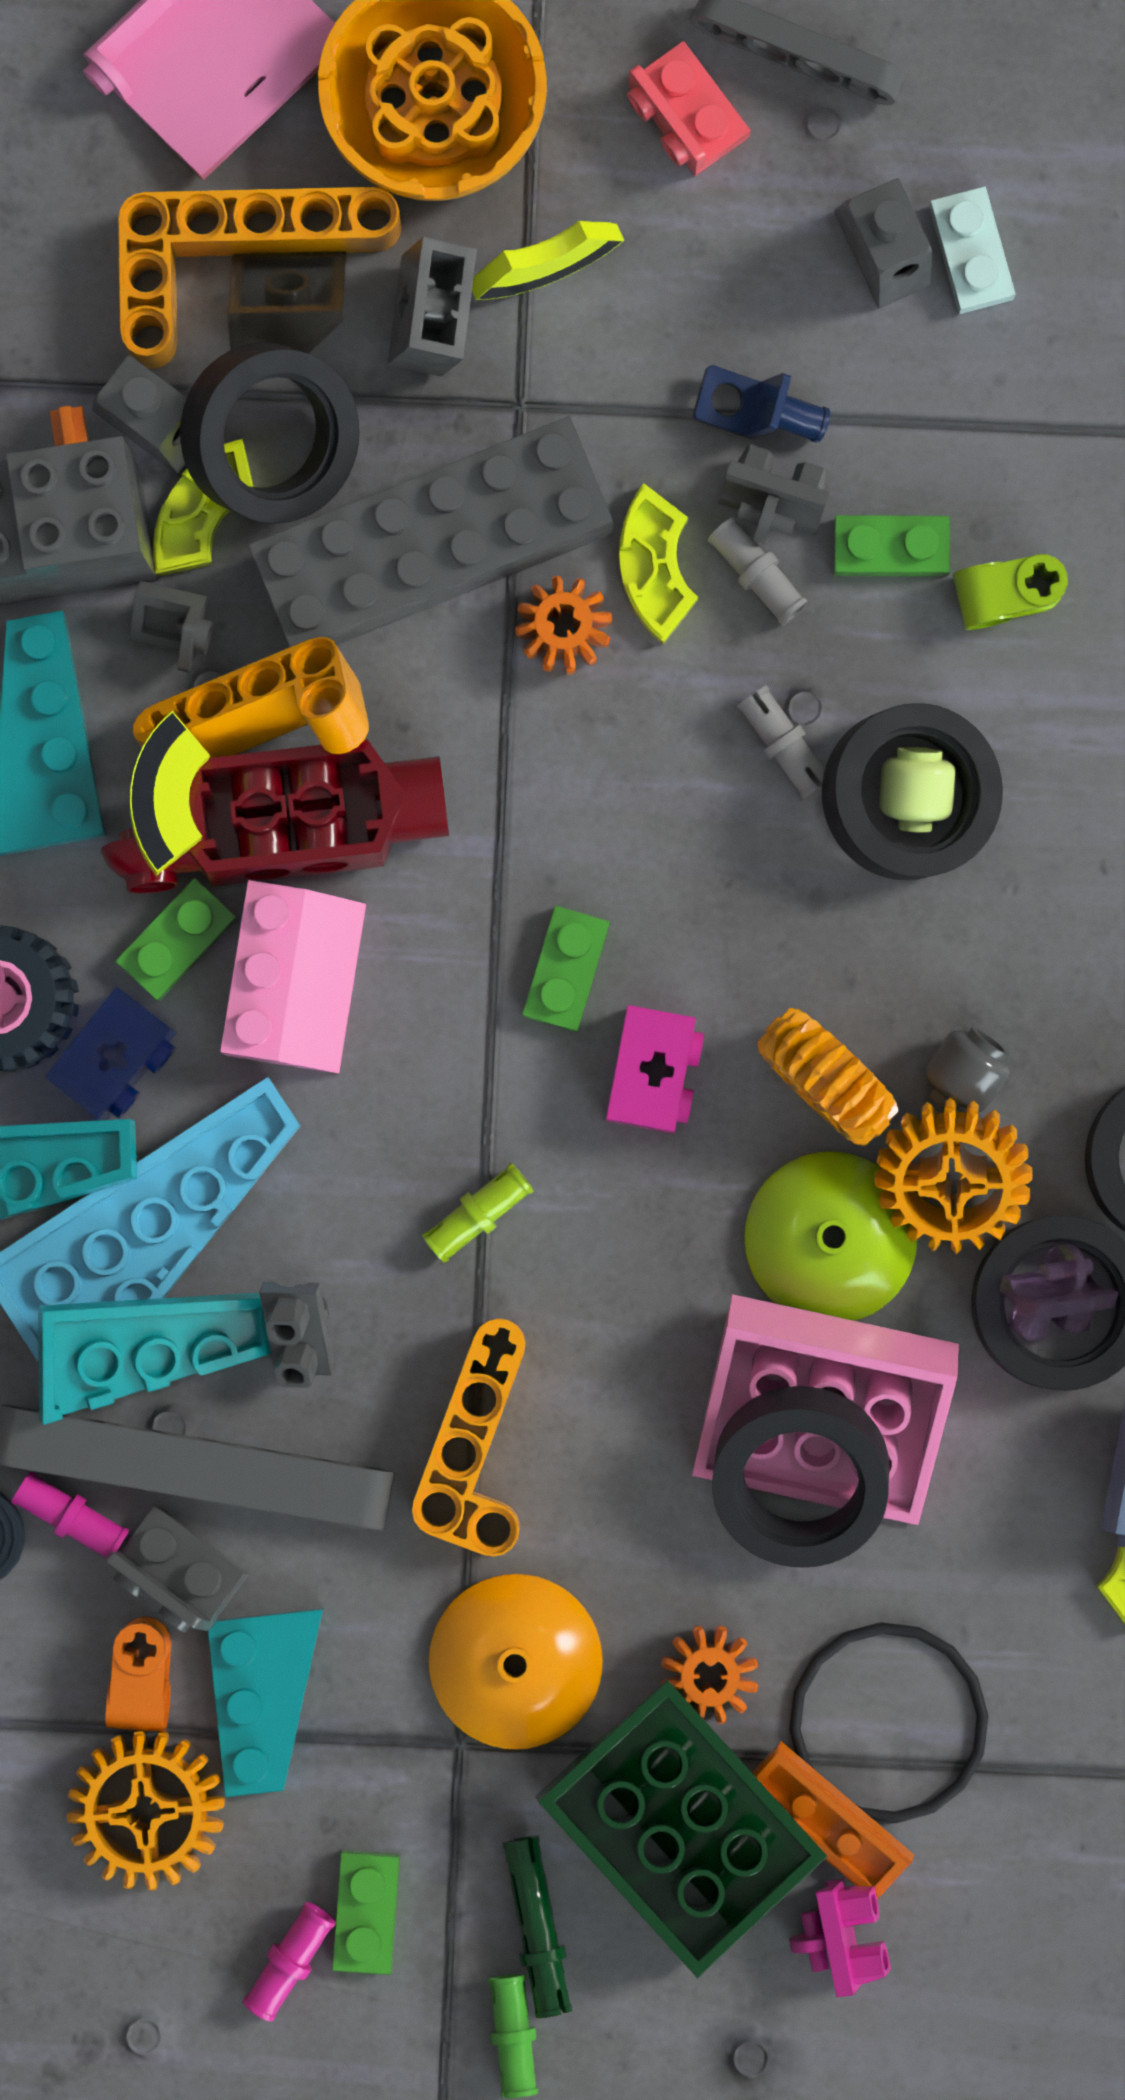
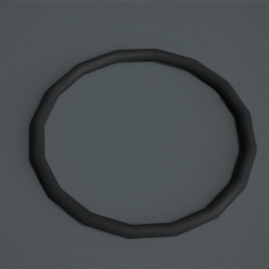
(960, 1664)

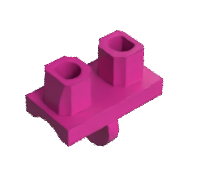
(840, 1910)

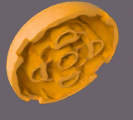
(378, 49)

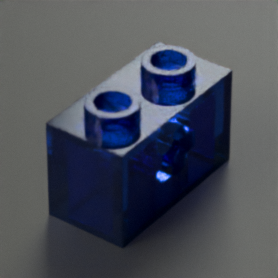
(82, 1065)

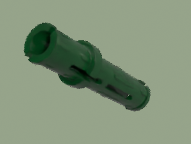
(539, 1937)

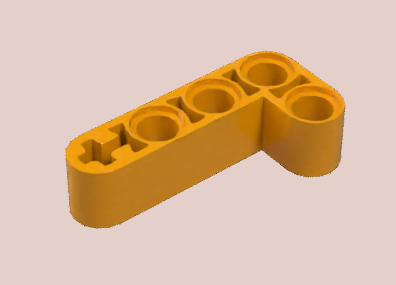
(271, 698)
(480, 1432)

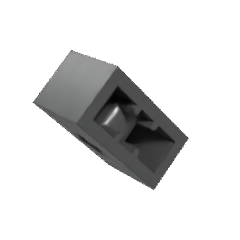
(432, 306)

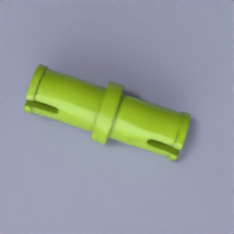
(478, 1212)

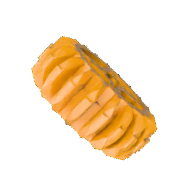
(827, 1076)
(977, 1174)
(147, 1839)

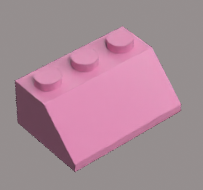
(293, 977)

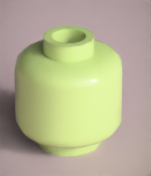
(917, 788)

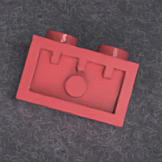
(687, 108)

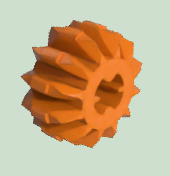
(583, 619)
(710, 1654)

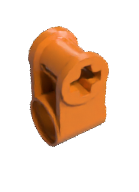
(137, 1686)

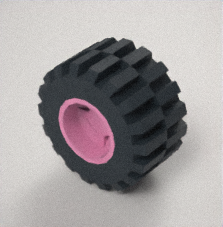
(33, 999)

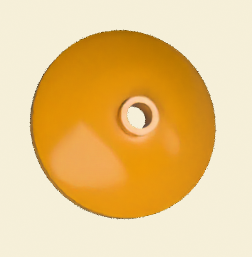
(522, 1618)

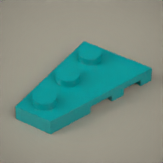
(259, 1694)

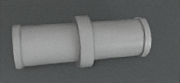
(758, 571)
(783, 741)

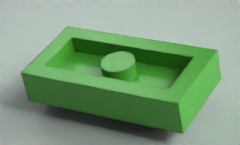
(891, 545)
(176, 939)
(566, 969)
(366, 1912)

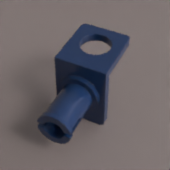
(762, 407)

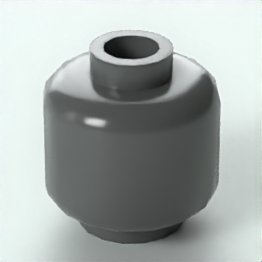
(967, 1069)

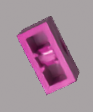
(643, 1036)

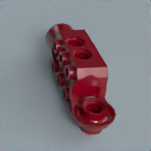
(295, 816)

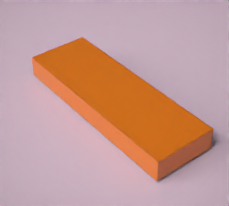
(836, 1824)

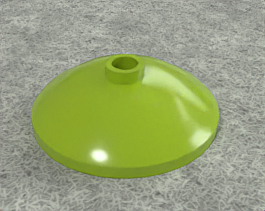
(788, 1247)

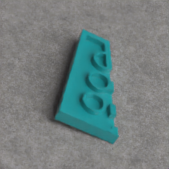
(44, 743)
(63, 1162)
(135, 1345)

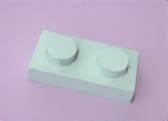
(972, 250)

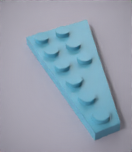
(148, 1230)

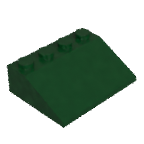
(681, 1828)

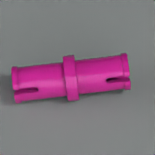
(69, 1515)
(289, 1961)

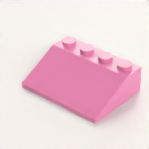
(889, 1373)

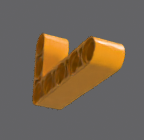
(231, 237)

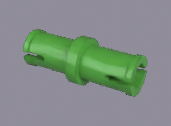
(513, 2035)

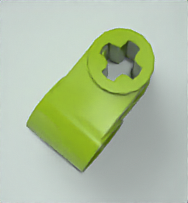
(999, 593)

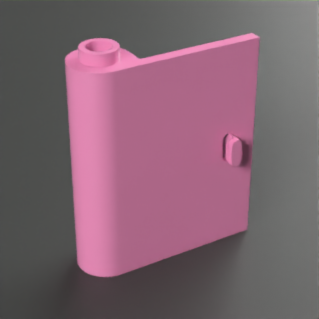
(196, 62)

